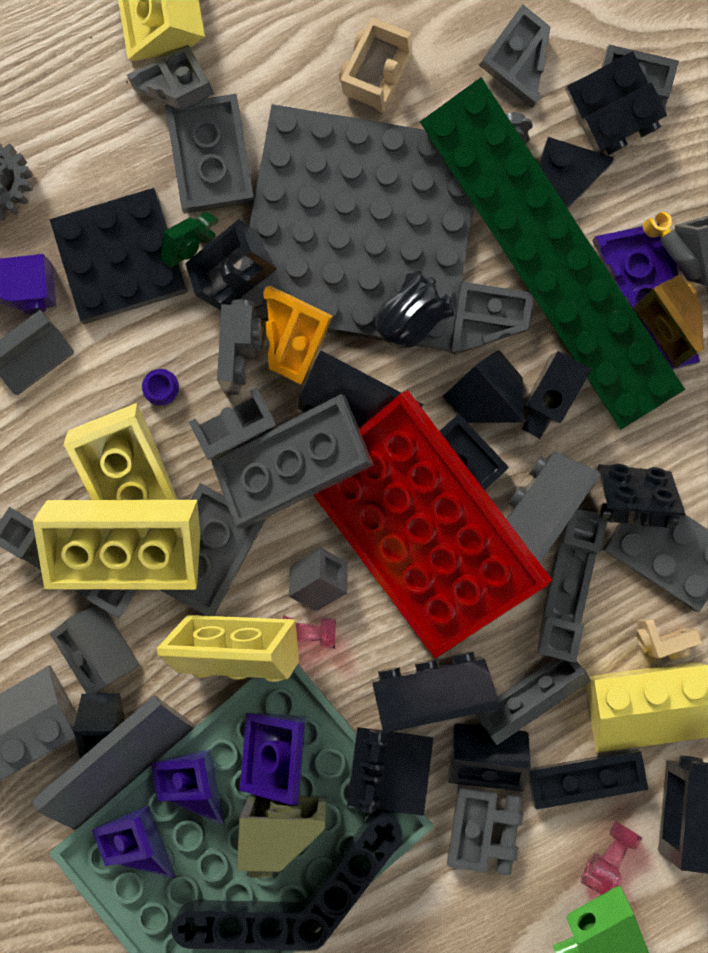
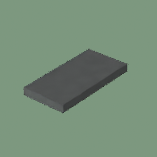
(292, 462)
(113, 763)

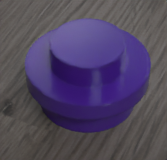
(160, 387)

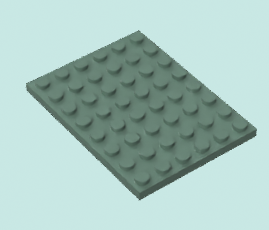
(203, 853)

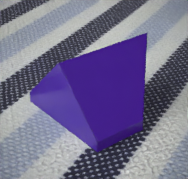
(189, 783)
(134, 843)

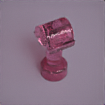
(323, 633)
(602, 871)

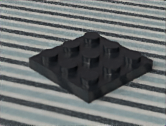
(116, 256)

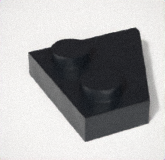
(571, 168)

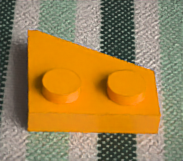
(293, 334)

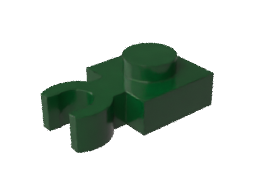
(183, 239)

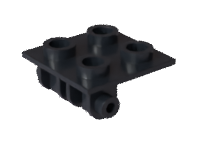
(637, 491)
(390, 771)

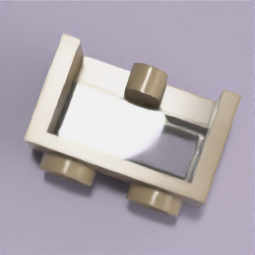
(376, 64)

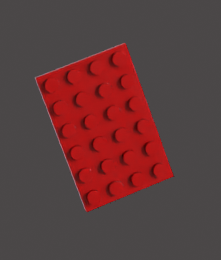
(430, 530)

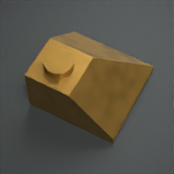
(674, 319)

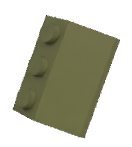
(276, 832)

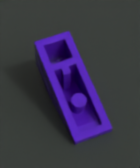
(27, 283)

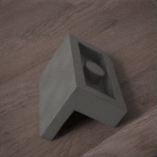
(31, 352)
(94, 649)

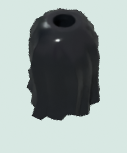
(412, 312)

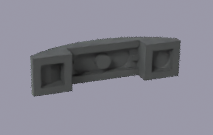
(19, 539)
(569, 587)

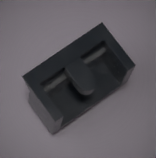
(229, 265)

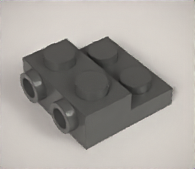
(238, 340)

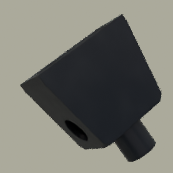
(564, 380)

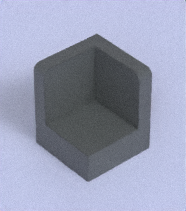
(318, 579)

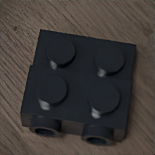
(616, 104)

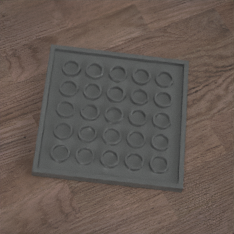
(352, 213)

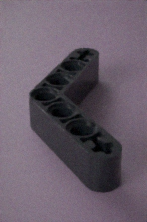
(292, 914)

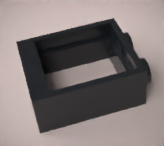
(685, 814)

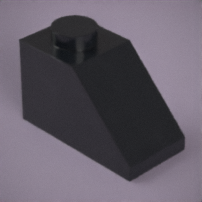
(96, 718)

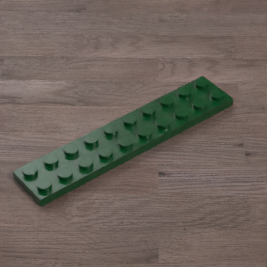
(551, 253)

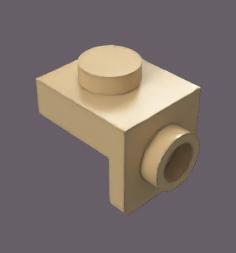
(675, 644)

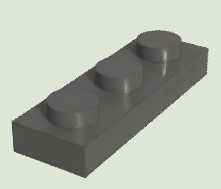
(533, 698)

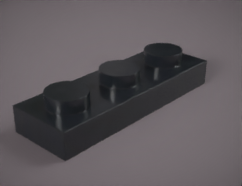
(587, 779)

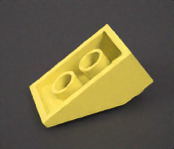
(119, 458)

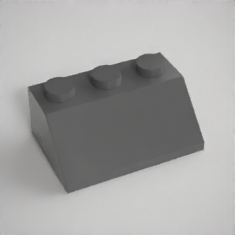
(549, 500)
(33, 720)

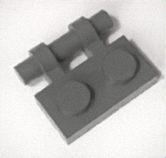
(473, 828)

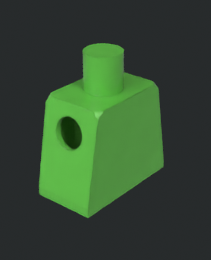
(604, 927)

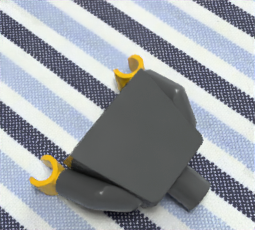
(685, 244)

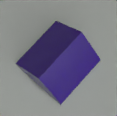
(273, 756)

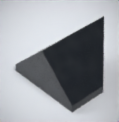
(489, 392)

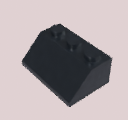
(333, 377)
(434, 692)

